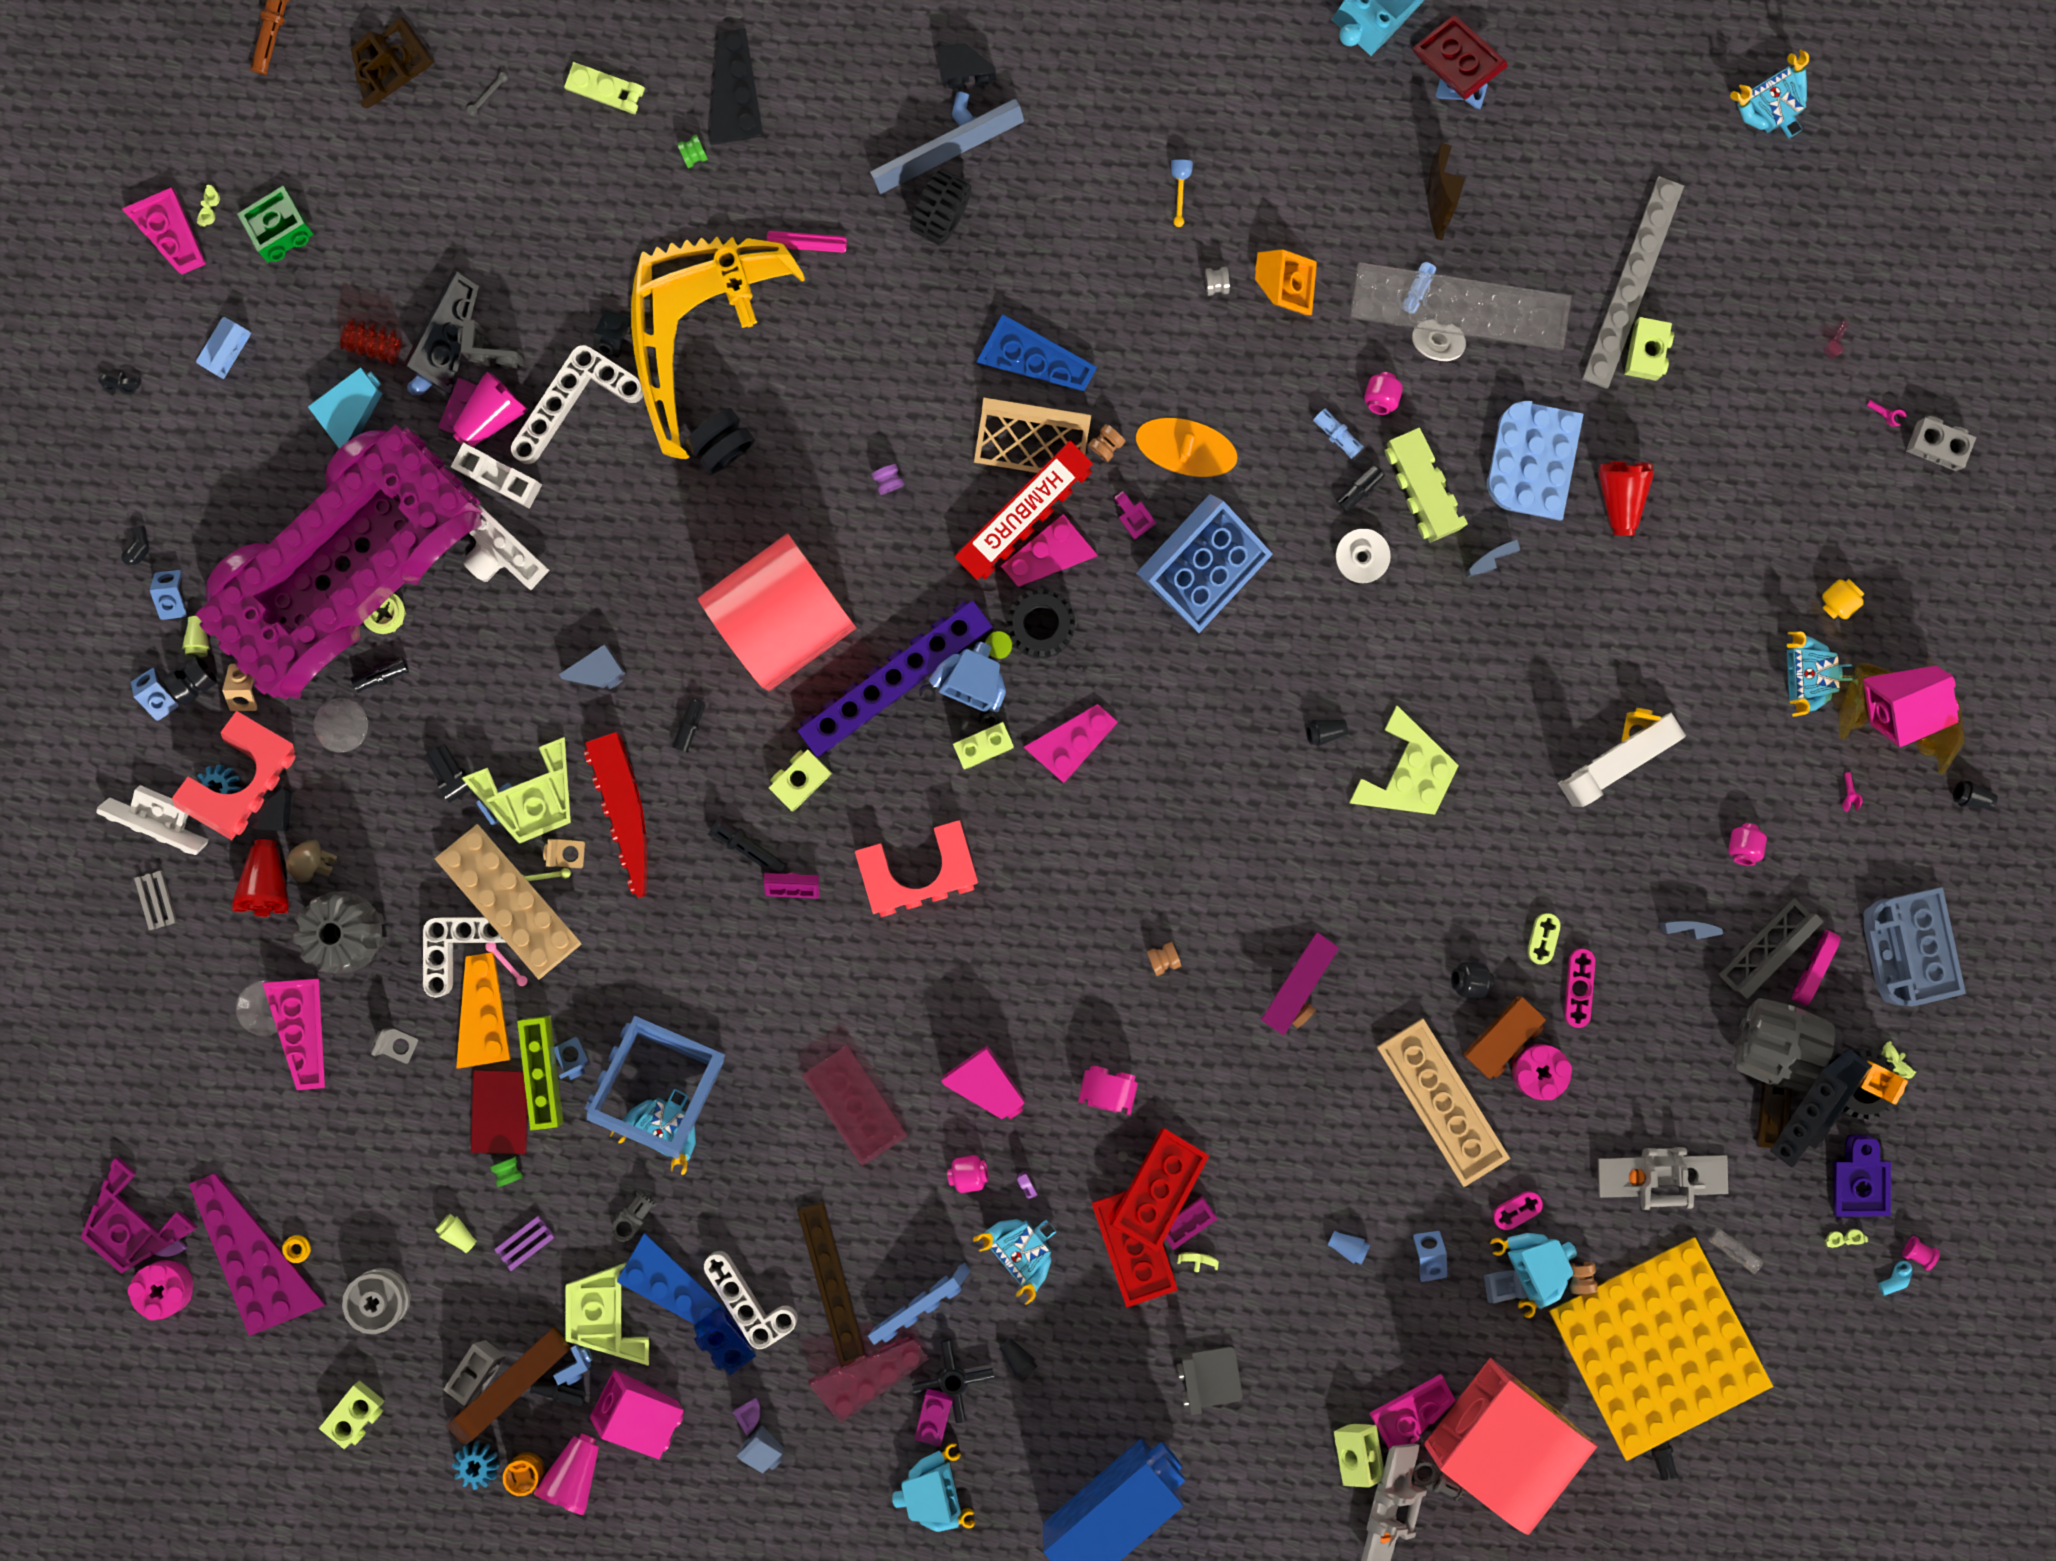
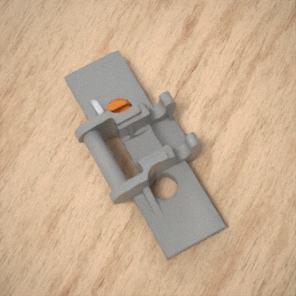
(1662, 1167)
(1382, 1524)

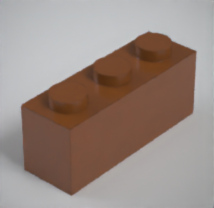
(1505, 1038)

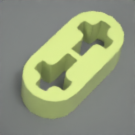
(1537, 937)

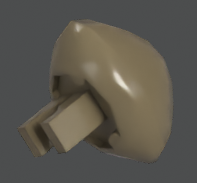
(307, 859)

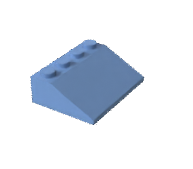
(1204, 562)

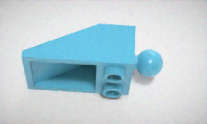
(1372, 21)

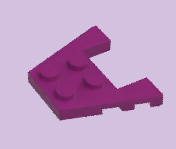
(120, 1231)

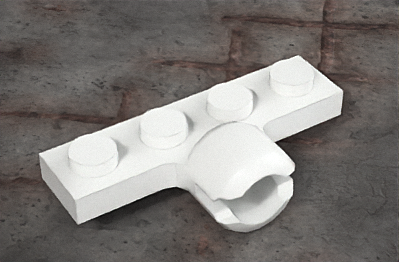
(500, 549)

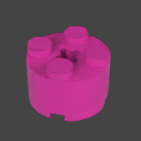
(1552, 1061)
(1108, 1091)
(146, 1284)

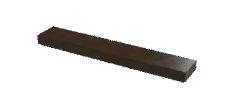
(831, 1283)

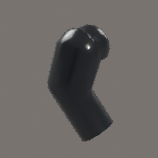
(139, 547)

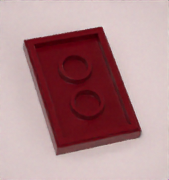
(1459, 57)
(499, 1112)

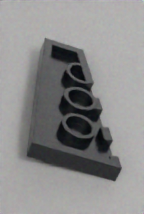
(735, 96)
(437, 346)

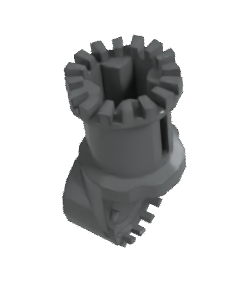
(632, 1216)
(1438, 1481)

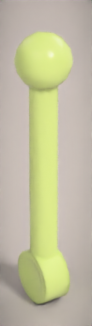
(564, 873)

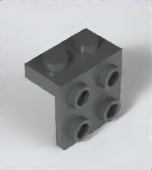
(471, 340)
(1209, 1378)

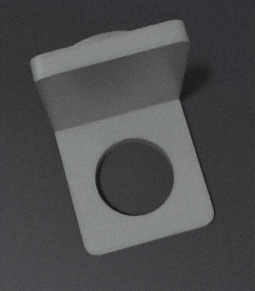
(384, 1043)

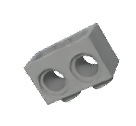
(1939, 450)
(474, 1372)

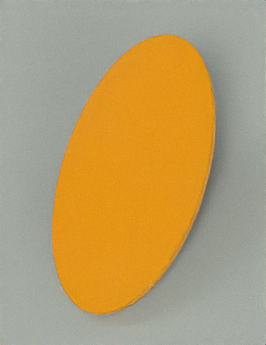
(1186, 447)

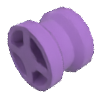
(887, 479)

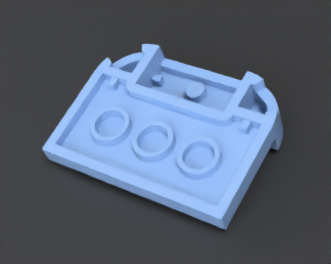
(1534, 459)

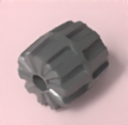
(339, 932)
(1783, 1045)

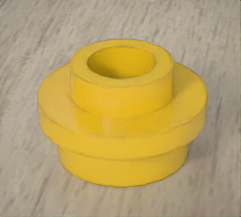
(288, 1251)

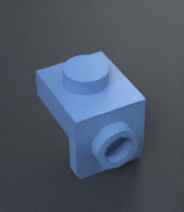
(572, 1372)

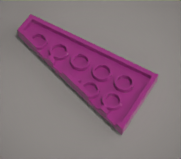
(258, 1274)

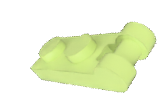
(603, 87)

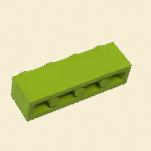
(540, 1072)

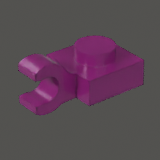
(1135, 518)

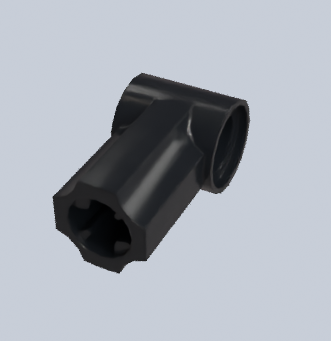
(447, 773)

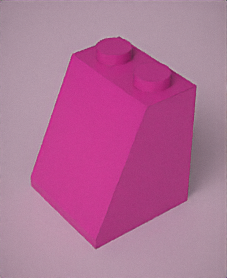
(1911, 703)
(986, 1084)
(636, 1415)

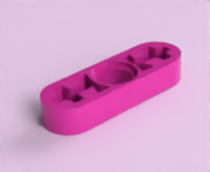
(1587, 968)
(1813, 976)

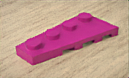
(298, 1023)

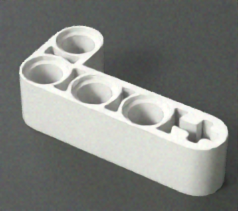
(746, 1297)

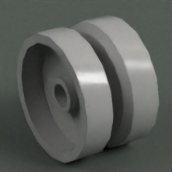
(363, 1310)

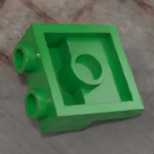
(275, 225)

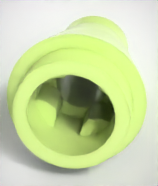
(195, 639)
(455, 1233)

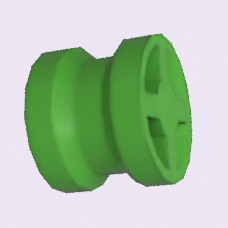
(692, 151)
(506, 1172)

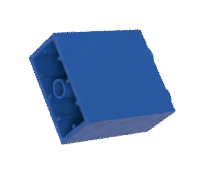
(1117, 1507)

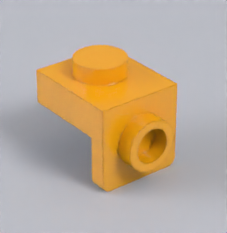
(1884, 1083)

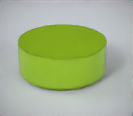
(1000, 644)

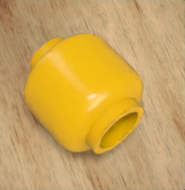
(1842, 599)

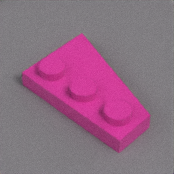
(168, 228)
(1049, 552)
(1072, 742)
(1410, 1414)

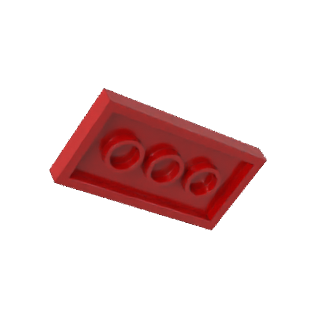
(1159, 1190)
(1138, 1269)

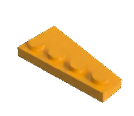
(482, 1020)

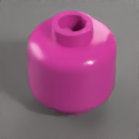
(1383, 393)
(1747, 844)
(968, 1174)

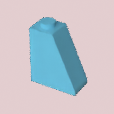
(348, 406)

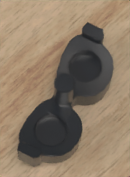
(126, 386)

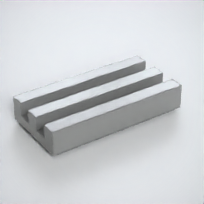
(155, 900)

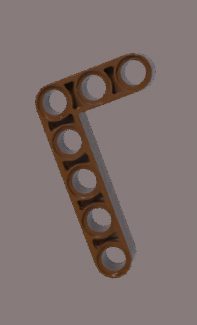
(509, 1386)

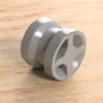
(1217, 281)

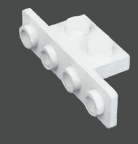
(156, 817)

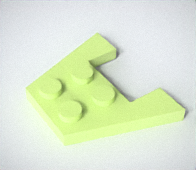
(1419, 776)
(533, 805)
(595, 1317)

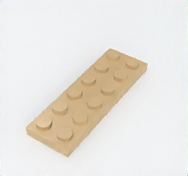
(508, 901)
(1443, 1102)

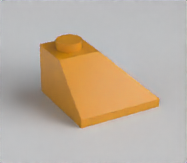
(1287, 279)

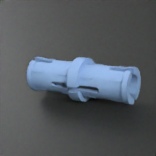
(1338, 433)

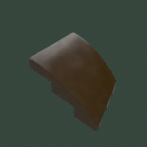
(379, 67)
(1443, 191)

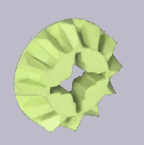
(387, 625)

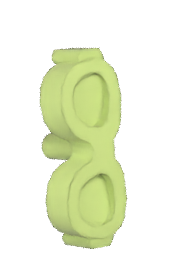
(211, 198)
(1901, 1067)
(1853, 1236)
(1198, 1258)

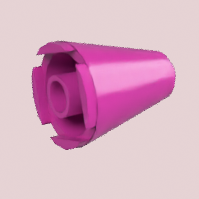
(487, 411)
(571, 1475)

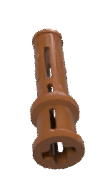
(272, 19)

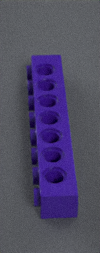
(811, 726)

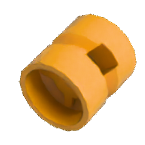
(523, 1474)

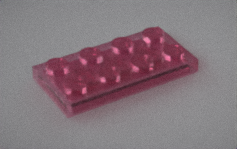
(854, 1105)

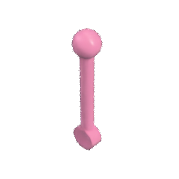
(520, 979)

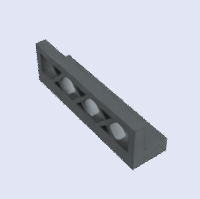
(1777, 956)

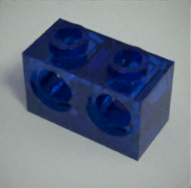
(729, 1338)

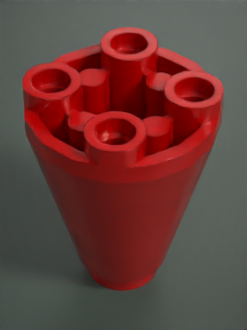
(1625, 493)
(262, 882)

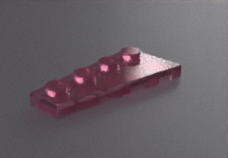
(857, 1384)

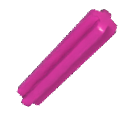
(809, 241)

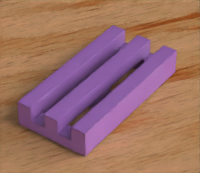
(506, 1256)

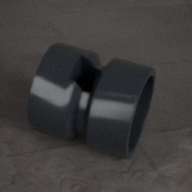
(190, 680)

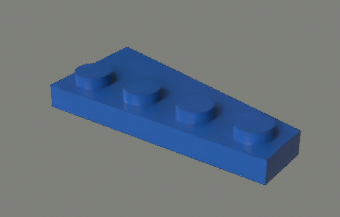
(1030, 354)
(666, 1283)

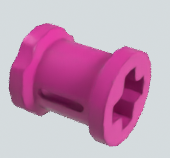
(1921, 1253)

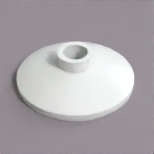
(1439, 345)
(1373, 546)

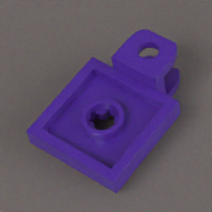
(1866, 1167)

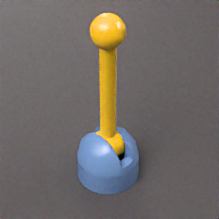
(1180, 170)

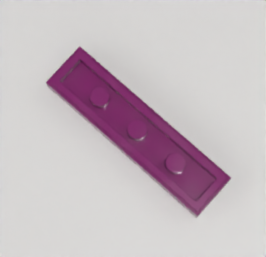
(1299, 983)

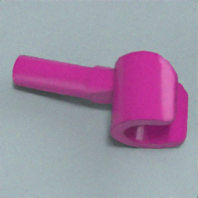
(1889, 415)
(1851, 795)

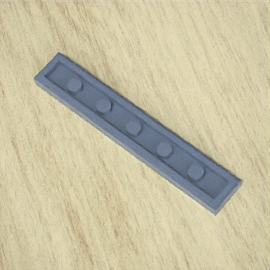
(947, 146)

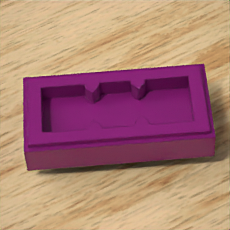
(791, 885)
(1190, 1222)

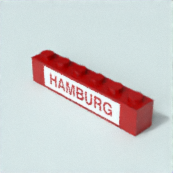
(1024, 510)

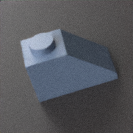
(596, 669)
(761, 1451)

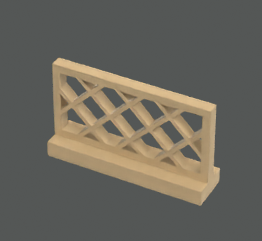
(1029, 414)

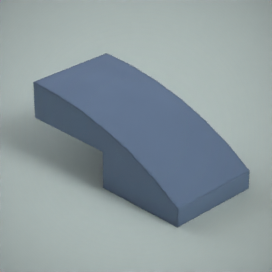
(1488, 563)
(1696, 929)
(1503, 1286)

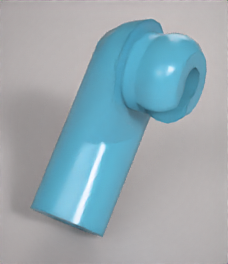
(1899, 1278)

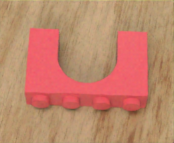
(230, 812)
(887, 893)

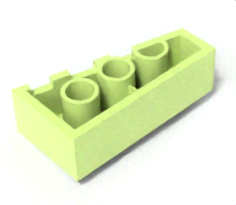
(1424, 486)

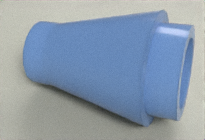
(1349, 1246)

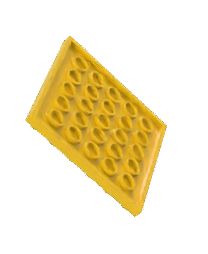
(1660, 1349)

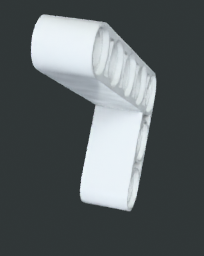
(568, 398)
(1587, 782)
(445, 945)

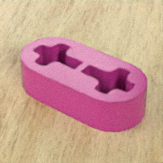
(1514, 1204)

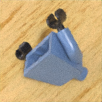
(971, 680)

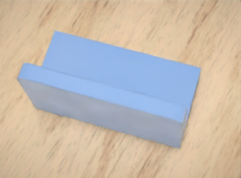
(223, 347)

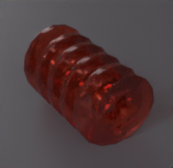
(370, 341)

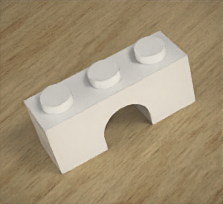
(496, 475)

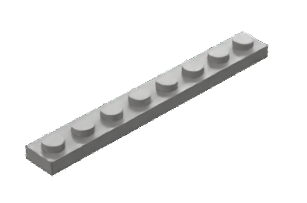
(1632, 282)

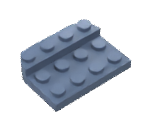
(1913, 948)

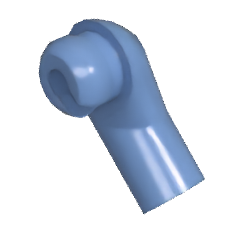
(960, 113)

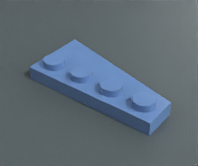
(924, 1302)

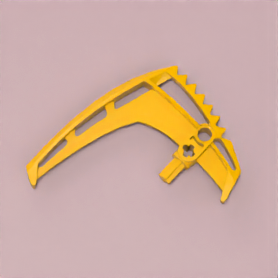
(682, 291)

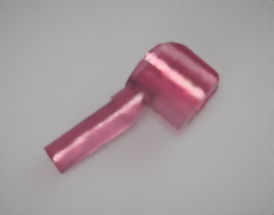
(1835, 347)

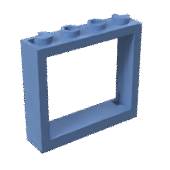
(618, 1056)

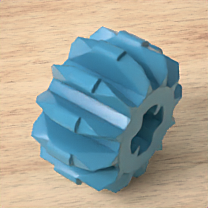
(222, 776)
(475, 1455)

